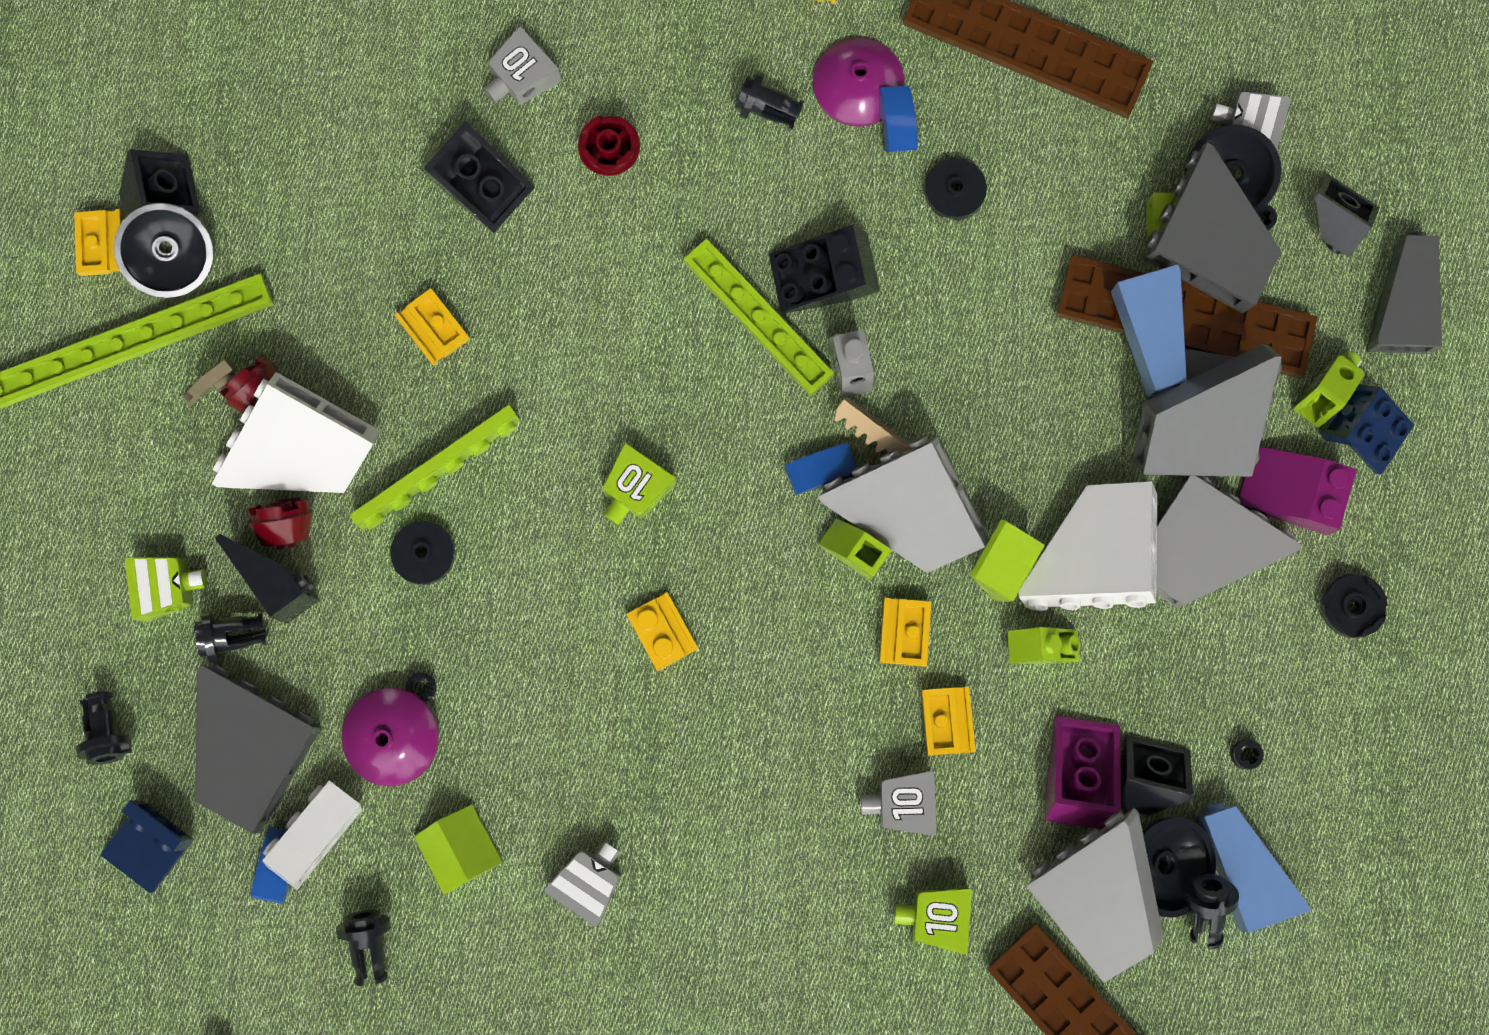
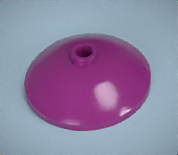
(851, 97)
(410, 734)

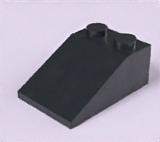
(476, 176)
(277, 588)

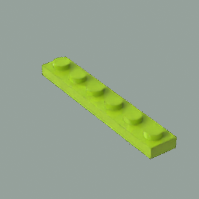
(758, 317)
(426, 475)

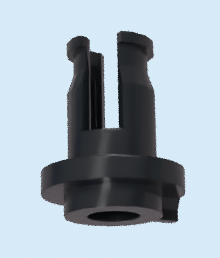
(767, 102)
(213, 634)
(101, 731)
(1210, 899)
(365, 931)

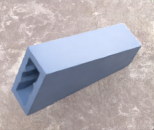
(1154, 327)
(1244, 860)

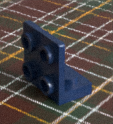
(1370, 426)
(146, 845)

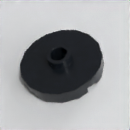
(951, 203)
(439, 553)
(1369, 603)

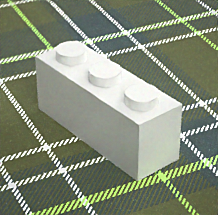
(311, 834)

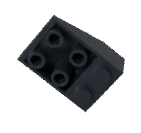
(824, 270)

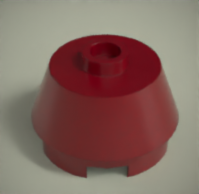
(608, 145)
(242, 387)
(281, 522)

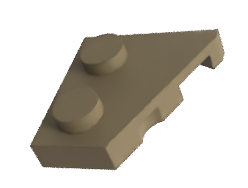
(213, 379)

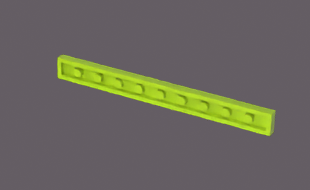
(133, 339)

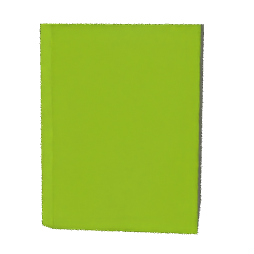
(1006, 562)
(458, 849)

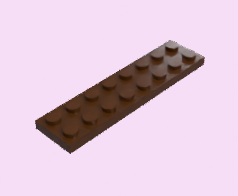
(1036, 48)
(1207, 321)
(1053, 989)

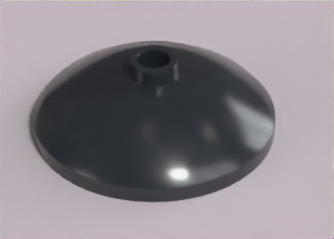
(1253, 155)
(148, 265)
(1183, 854)

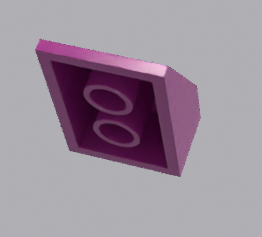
(1299, 489)
(1083, 773)

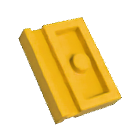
(95, 241)
(432, 327)
(662, 631)
(905, 632)
(948, 721)

